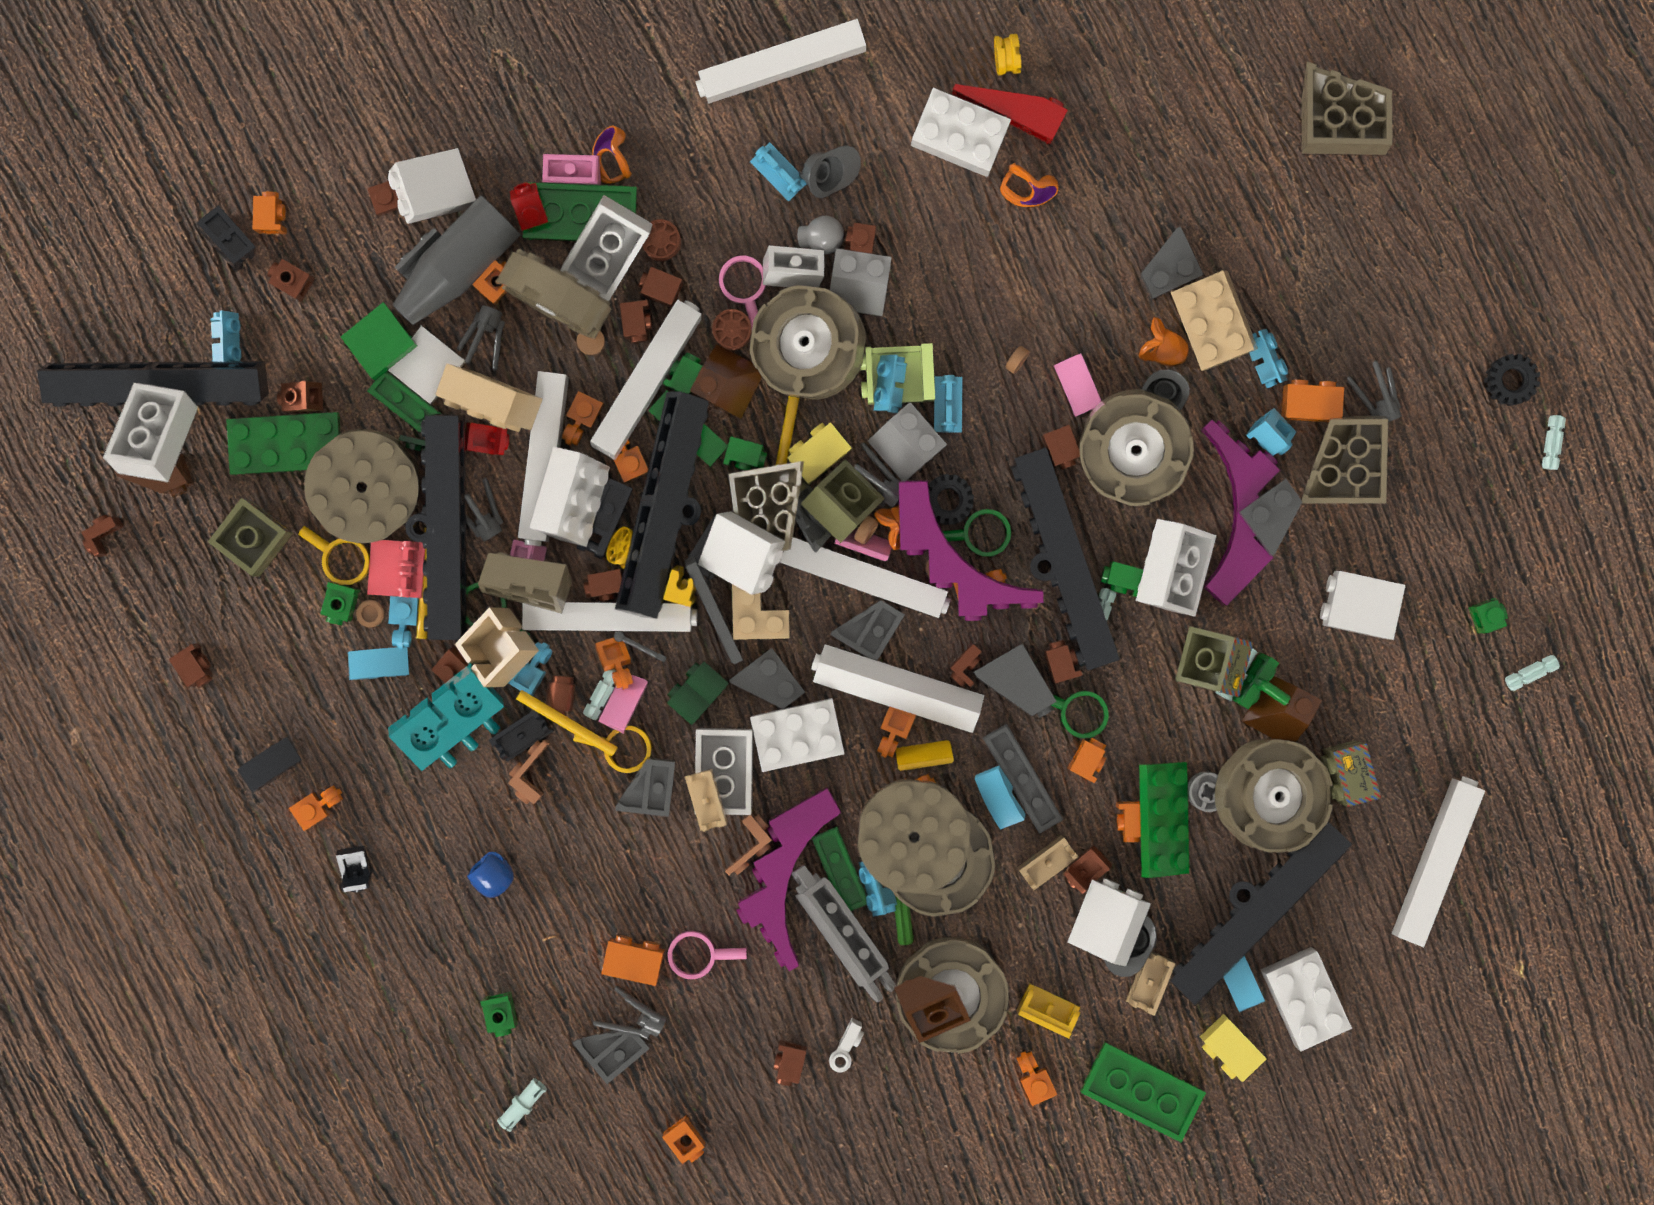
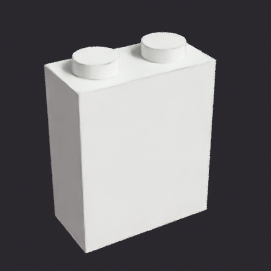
(431, 185)
(741, 553)
(1362, 605)
(1109, 921)

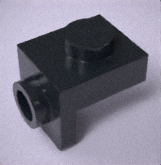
(354, 869)

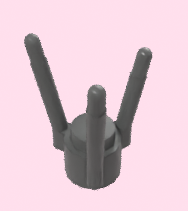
(487, 321)
(1389, 405)
(887, 489)
(485, 525)
(649, 1020)

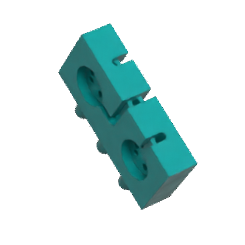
(450, 718)

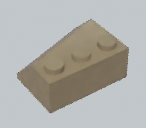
(1344, 114)
(1350, 462)
(769, 498)

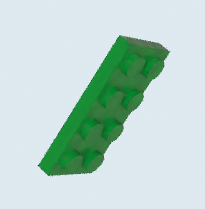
(572, 206)
(278, 441)
(1164, 819)
(1142, 1091)

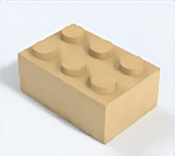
(1214, 320)
(488, 398)

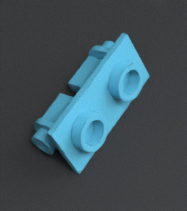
(778, 171)
(226, 327)
(1273, 367)
(887, 396)
(948, 404)
(878, 899)

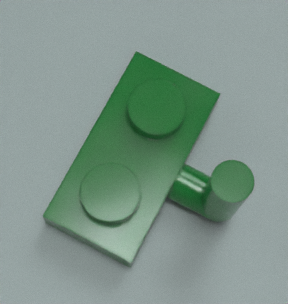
(1258, 679)

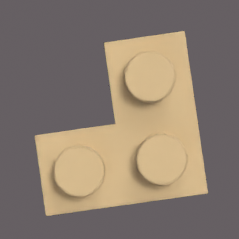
(752, 622)

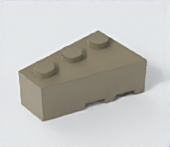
(526, 581)

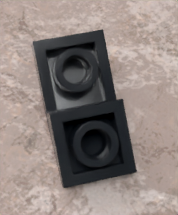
(269, 764)

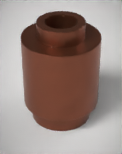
(560, 693)

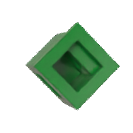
(684, 373)
(745, 454)
(1122, 578)
(348, 598)
(1488, 616)
(503, 1004)

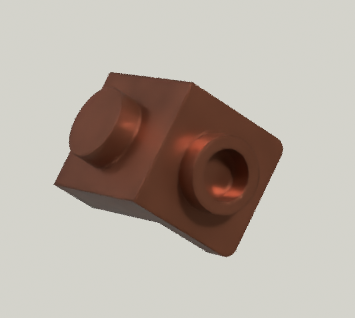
(101, 528)
(450, 664)
(1087, 867)

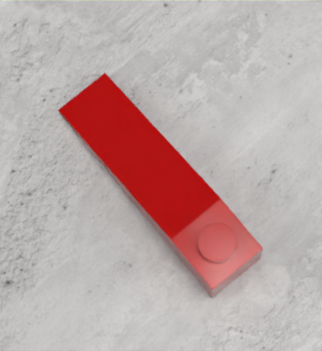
(1028, 113)

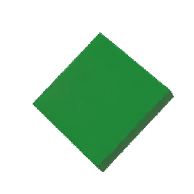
(379, 341)

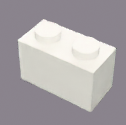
(793, 267)

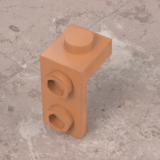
(526, 790)
(757, 827)

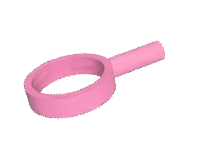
(749, 303)
(716, 954)

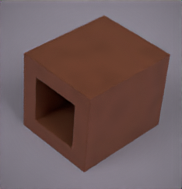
(660, 287)
(1061, 447)

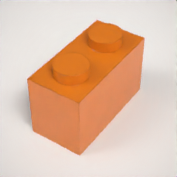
(1312, 402)
(633, 960)

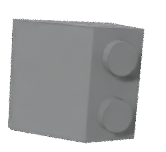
(861, 280)
(907, 442)

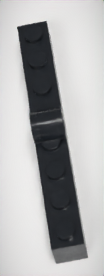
(113, 381)
(663, 505)
(445, 526)
(1066, 560)
(1258, 915)

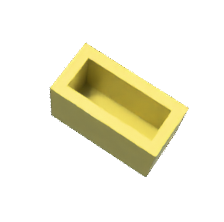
(819, 452)
(1233, 1048)

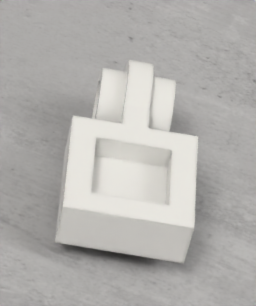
(851, 1037)

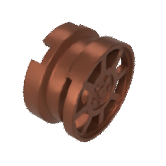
(662, 241)
(732, 329)

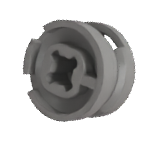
(1202, 791)

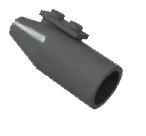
(449, 263)

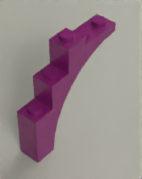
(1247, 476)
(975, 590)
(767, 904)

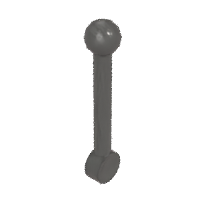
(619, 636)

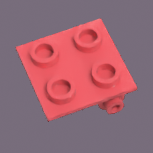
(396, 568)

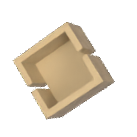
(499, 641)

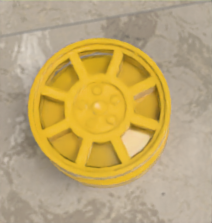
(1007, 54)
(620, 546)

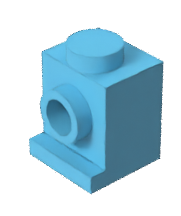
(1272, 433)

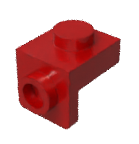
(528, 205)
(486, 439)

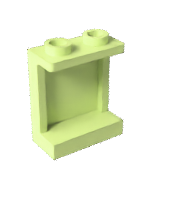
(919, 374)

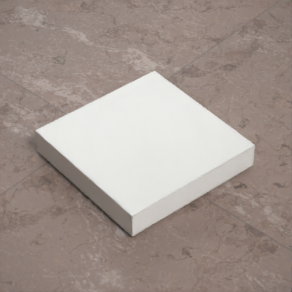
(425, 365)

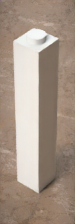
(781, 61)
(646, 379)
(543, 437)
(867, 578)
(605, 618)
(897, 688)
(1438, 861)

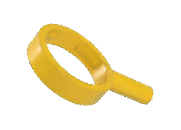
(327, 547)
(608, 757)

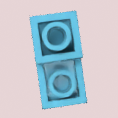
(378, 663)
(998, 797)
(1243, 986)

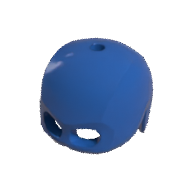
(491, 875)

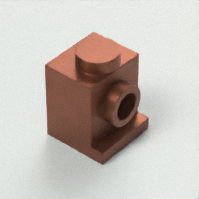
(860, 238)
(297, 286)
(636, 321)
(295, 397)
(603, 584)
(1061, 662)
(192, 666)
(789, 1063)

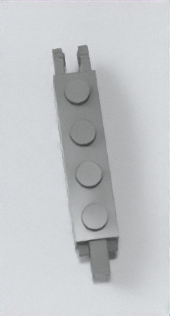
(842, 932)

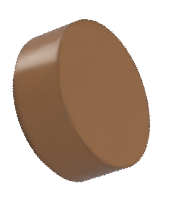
(591, 346)
(1017, 359)
(866, 530)
(370, 613)

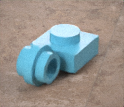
(403, 612)
(530, 675)

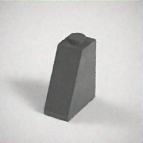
(1018, 681)

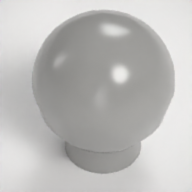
(821, 234)

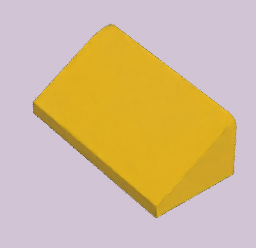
(924, 755)

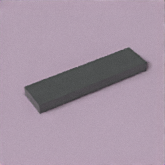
(713, 610)
(1023, 778)

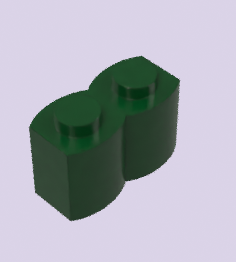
(697, 692)

